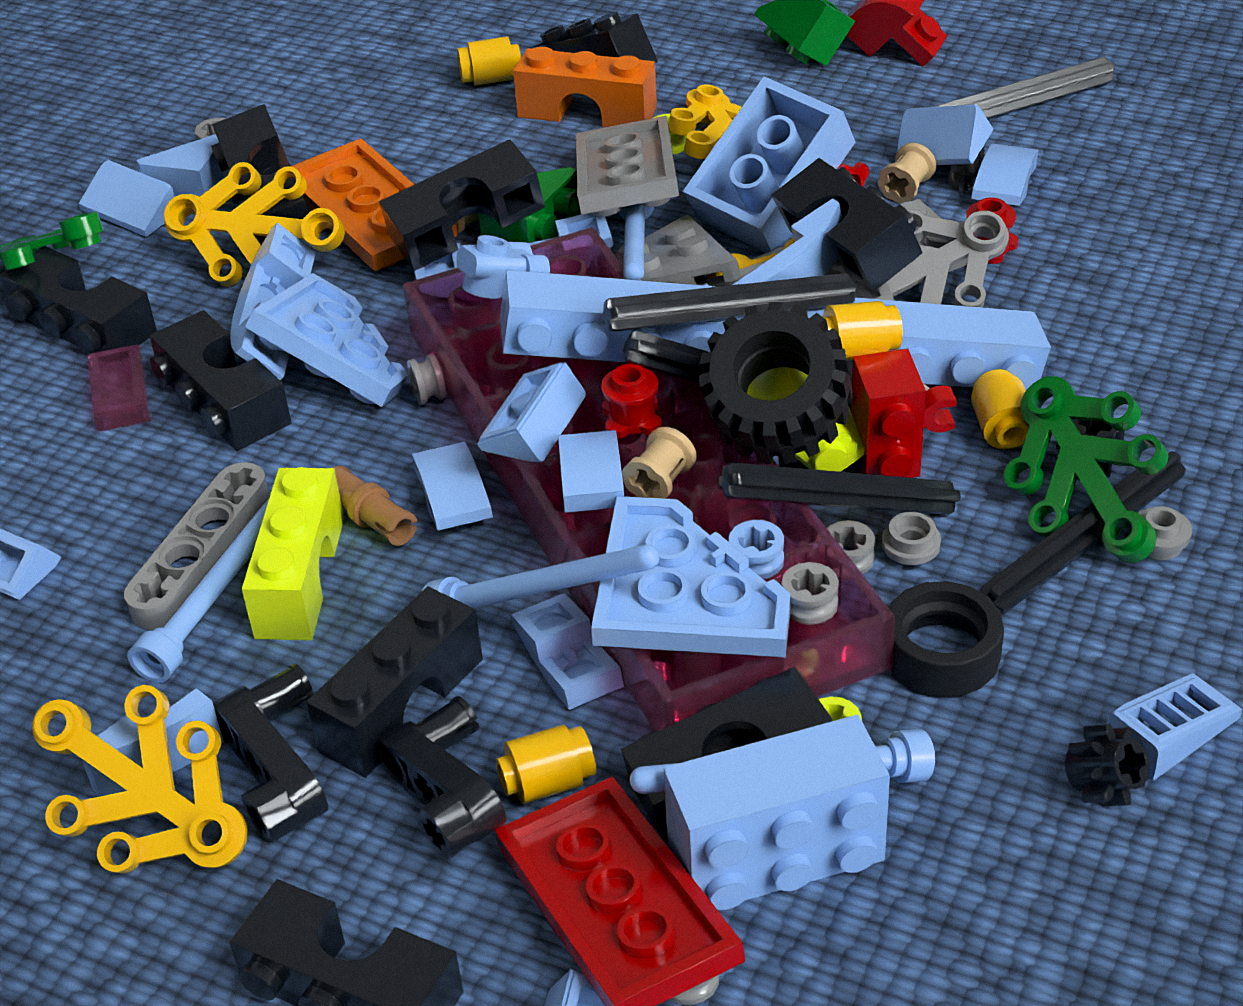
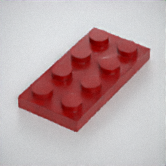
(618, 897)

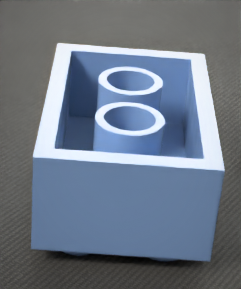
(760, 152)
(779, 812)

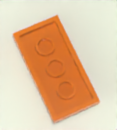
(351, 185)

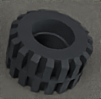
(768, 342)

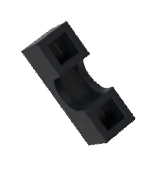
(254, 140)
(489, 183)
(873, 236)
(55, 299)
(201, 367)
(425, 644)
(756, 714)
(291, 951)

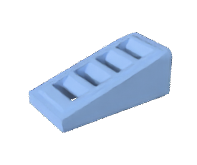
(1190, 734)

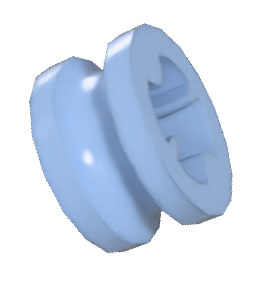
(762, 544)

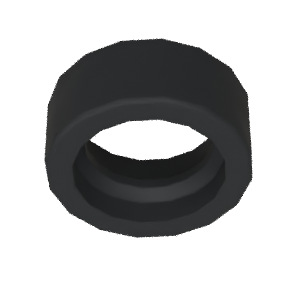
(954, 606)

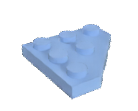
(325, 332)
(696, 594)

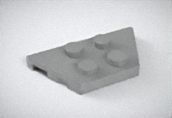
(684, 253)

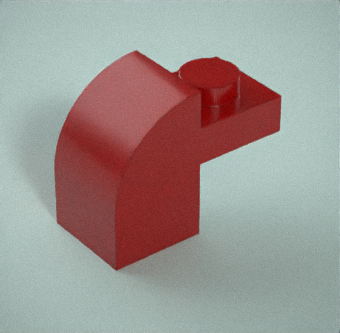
(900, 19)

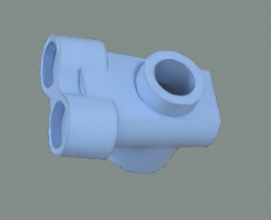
(488, 261)

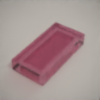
(118, 388)

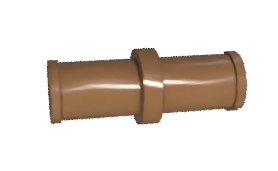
(371, 507)

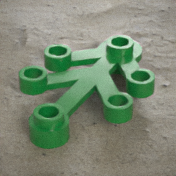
(75, 232)
(1080, 459)

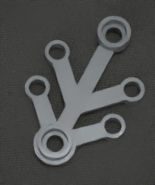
(935, 262)

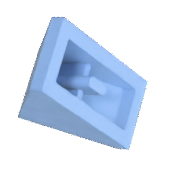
(185, 167)

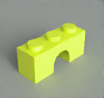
(283, 573)

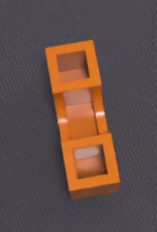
(618, 85)

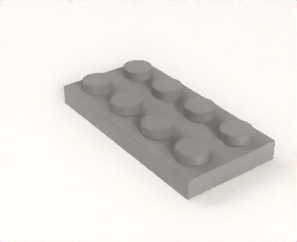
(625, 167)

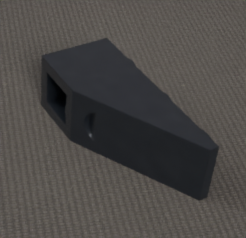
(606, 37)

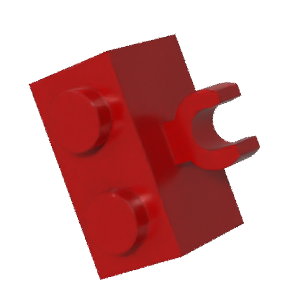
(892, 411)

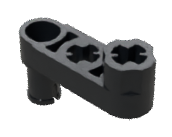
(287, 787)
(456, 799)

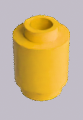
(488, 61)
(865, 327)
(998, 408)
(546, 763)

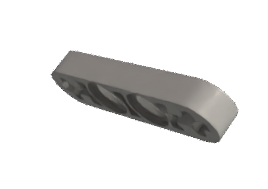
(187, 539)

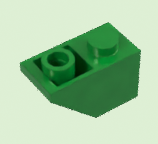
(809, 27)
(560, 202)

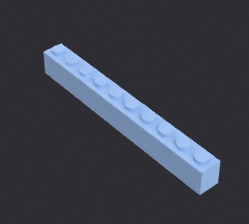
(947, 342)

